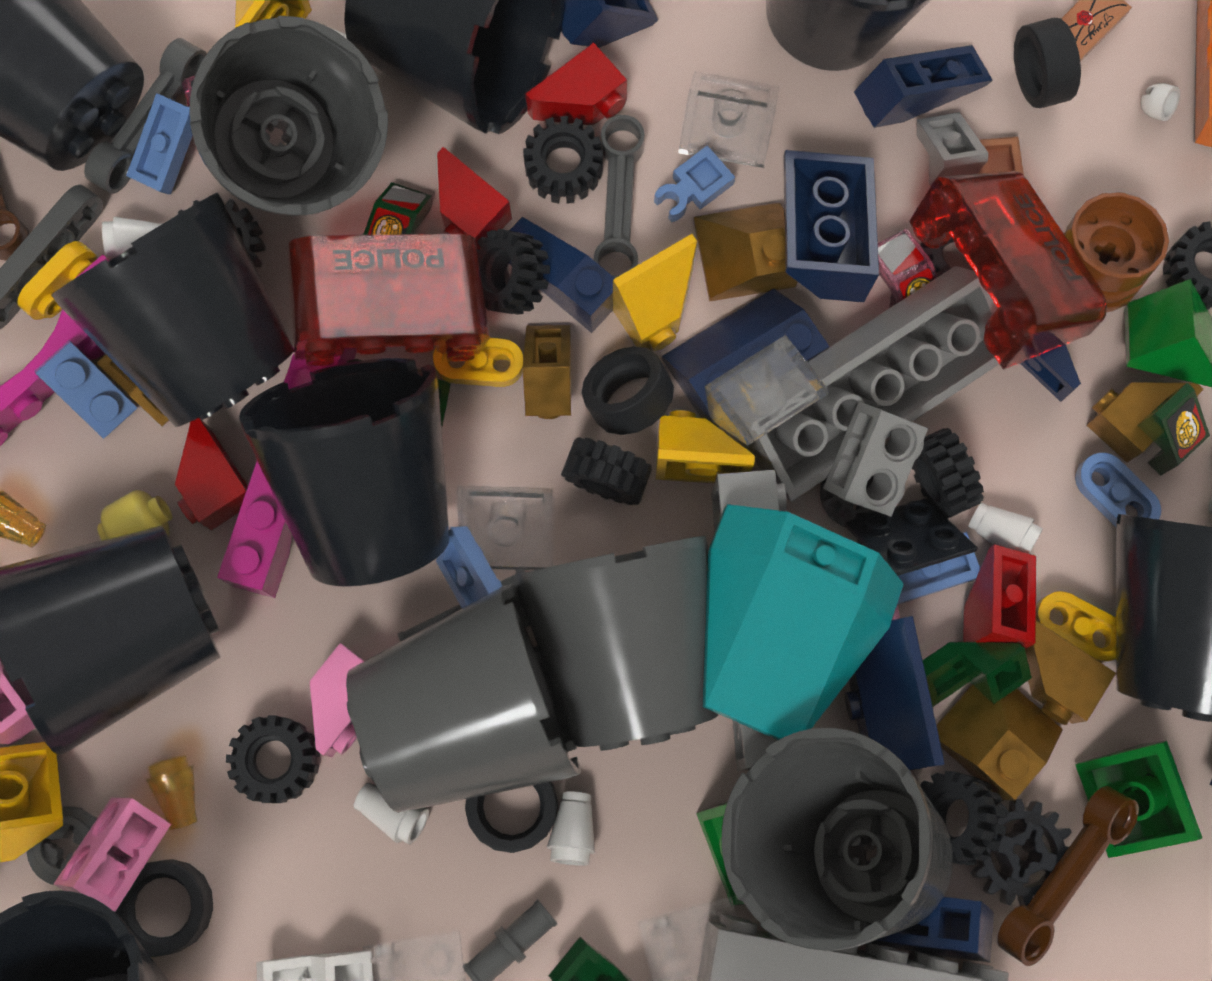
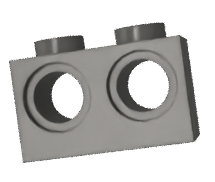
(866, 455)

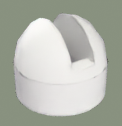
(1160, 101)

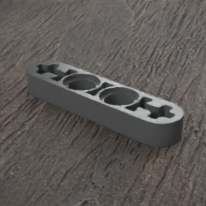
(62, 224)

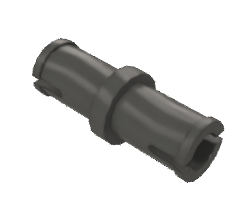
(510, 944)

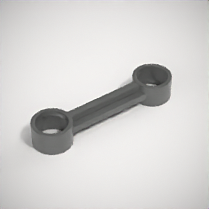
(110, 161)
(619, 189)

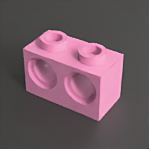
(113, 852)

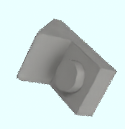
(951, 146)

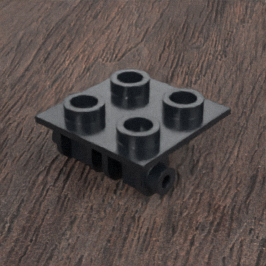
(912, 537)

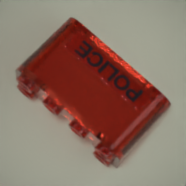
(1020, 260)
(386, 294)

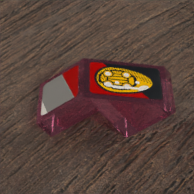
(904, 265)

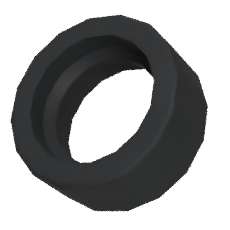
(1047, 62)
(641, 409)
(522, 841)
(200, 913)

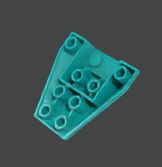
(788, 617)

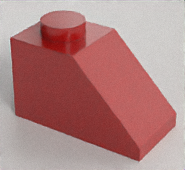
(581, 89)
(468, 201)
(208, 479)
(1003, 599)

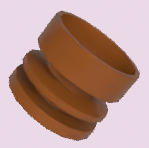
(1119, 243)

